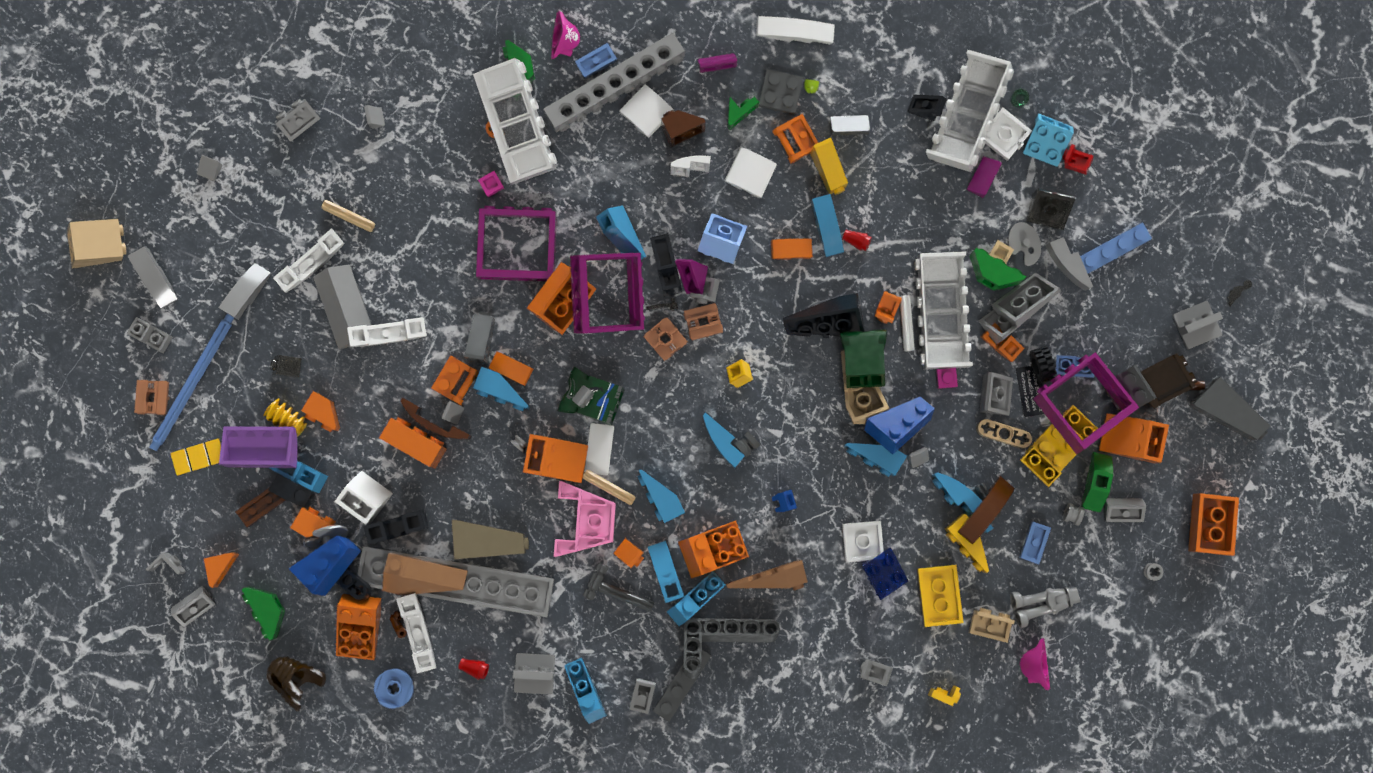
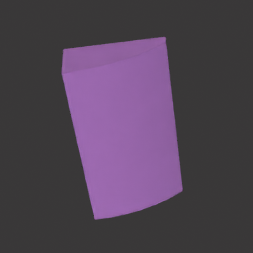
(259, 447)

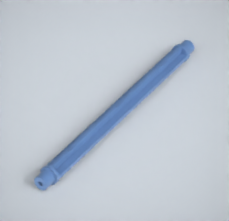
(191, 382)

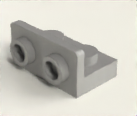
(296, 119)

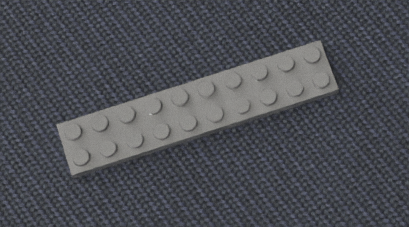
(482, 586)

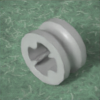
(519, 443)
(1154, 577)

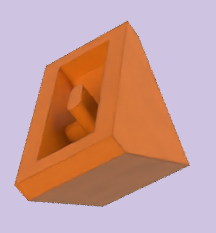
(218, 567)

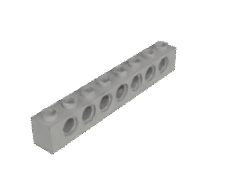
(618, 73)

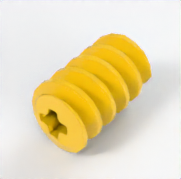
(284, 418)

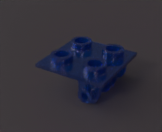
(885, 573)

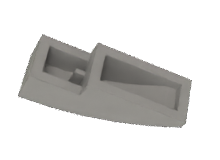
(1069, 263)
(153, 277)
(245, 291)

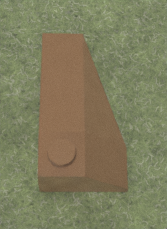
(411, 575)
(784, 576)

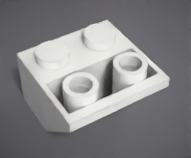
(363, 498)

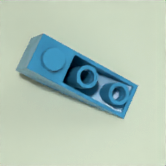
(620, 231)
(494, 384)
(877, 456)
(666, 501)
(665, 571)
(696, 598)
(585, 691)

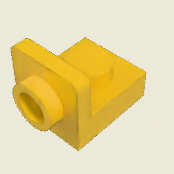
(941, 694)

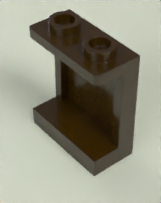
(1169, 379)

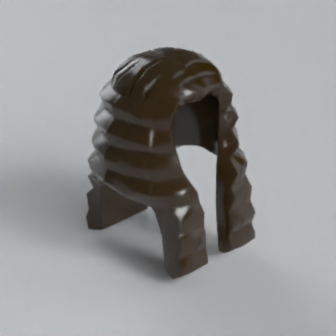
(288, 675)

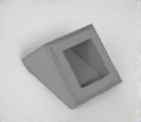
(374, 116)
(209, 168)
(583, 396)
(452, 412)
(918, 457)

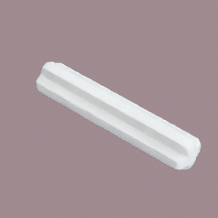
(907, 325)

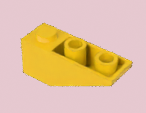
(974, 551)

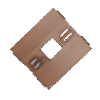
(695, 314)
(667, 328)
(161, 398)

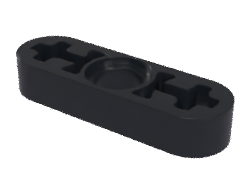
(356, 581)

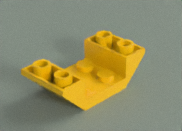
(1051, 452)

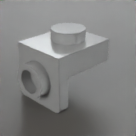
(709, 293)
(875, 672)

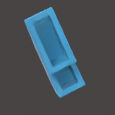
(827, 225)
(721, 439)
(304, 475)

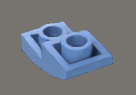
(1064, 362)

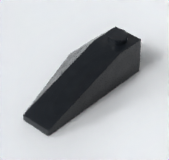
(827, 318)

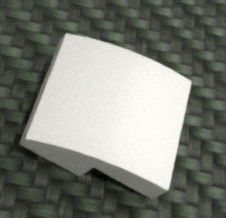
(645, 110)
(682, 166)
(750, 172)

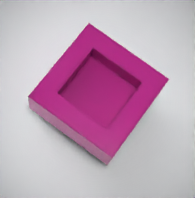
(491, 184)
(946, 378)

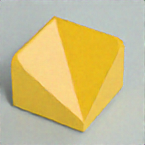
(739, 373)

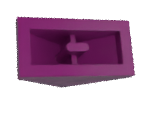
(692, 275)

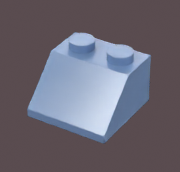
(722, 238)

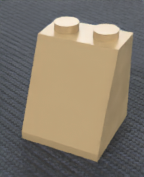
(95, 242)

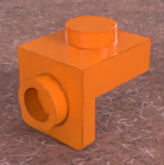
(887, 307)

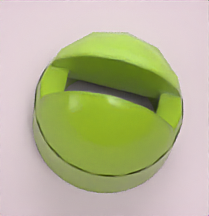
(811, 86)

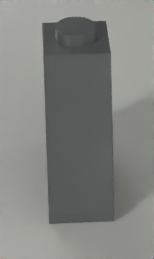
(480, 338)

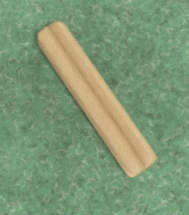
(348, 215)
(609, 487)

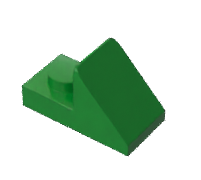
(737, 114)

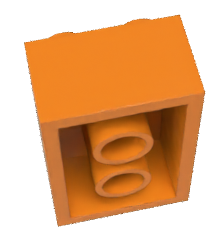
(554, 300)
(413, 442)
(1213, 524)

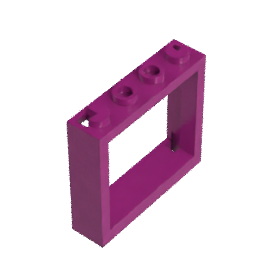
(516, 275)
(580, 293)
(1108, 381)

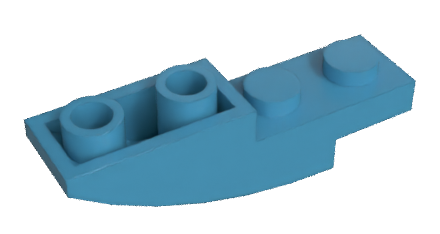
(958, 493)

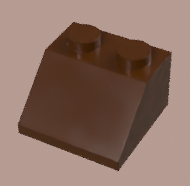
(681, 126)

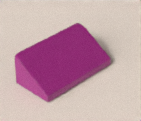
(717, 63)
(984, 176)

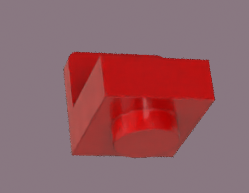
(1077, 160)

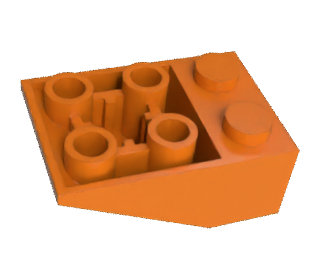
(1136, 439)
(555, 458)
(713, 549)
(357, 627)

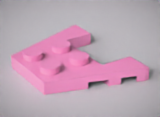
(593, 523)

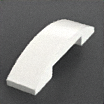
(310, 262)
(386, 333)
(417, 632)

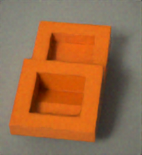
(791, 248)
(1008, 348)
(511, 368)

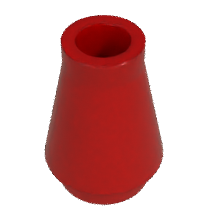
(857, 239)
(475, 668)

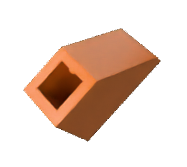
(322, 410)
(309, 521)
(629, 553)

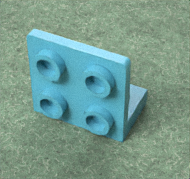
(1048, 140)

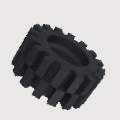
(1043, 364)

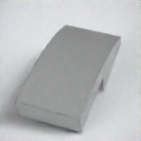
(149, 335)

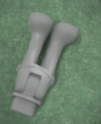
(1055, 600)

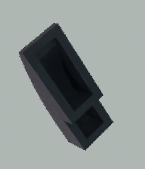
(666, 265)

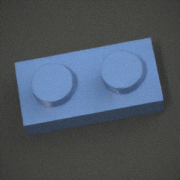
(596, 60)
(1035, 542)

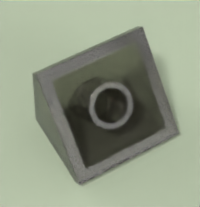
(1050, 208)

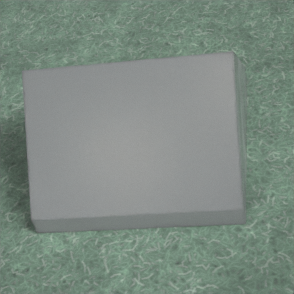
(996, 394)

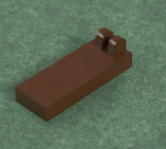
(259, 507)

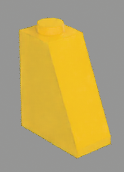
(829, 166)

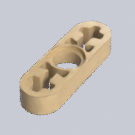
(1016, 443)

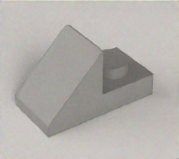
(642, 696)

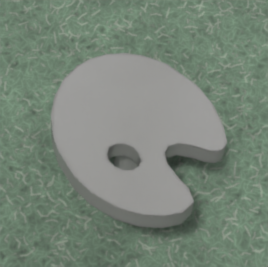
(1023, 237)
(325, 534)

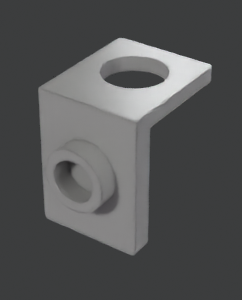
(172, 561)

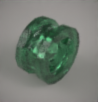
(1018, 104)

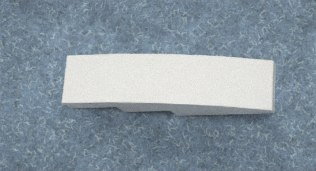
(794, 29)

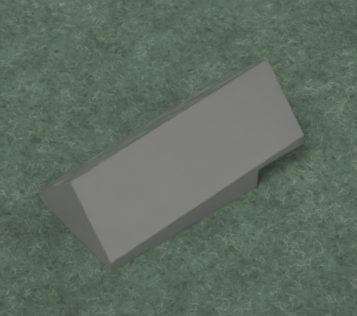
(341, 301)
(1018, 306)

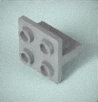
(1198, 324)
(534, 673)

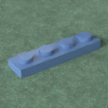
(1115, 247)

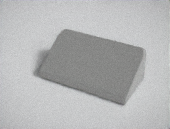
(1125, 510)
(192, 606)

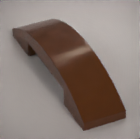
(414, 410)
(987, 510)

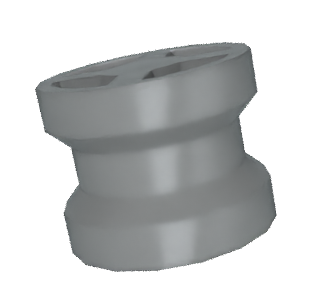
(1073, 514)

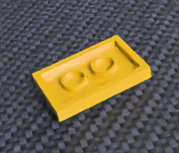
(940, 595)

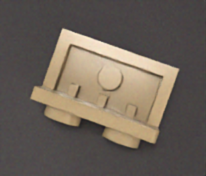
(990, 625)

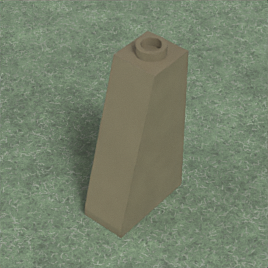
(478, 540)

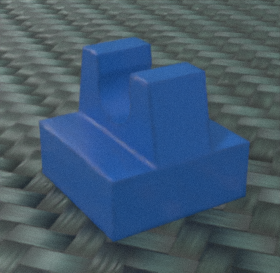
(786, 501)

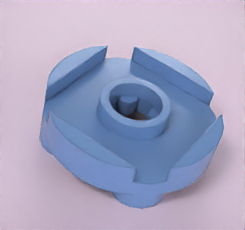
(400, 697)

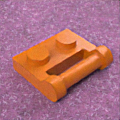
(801, 134)
(450, 377)

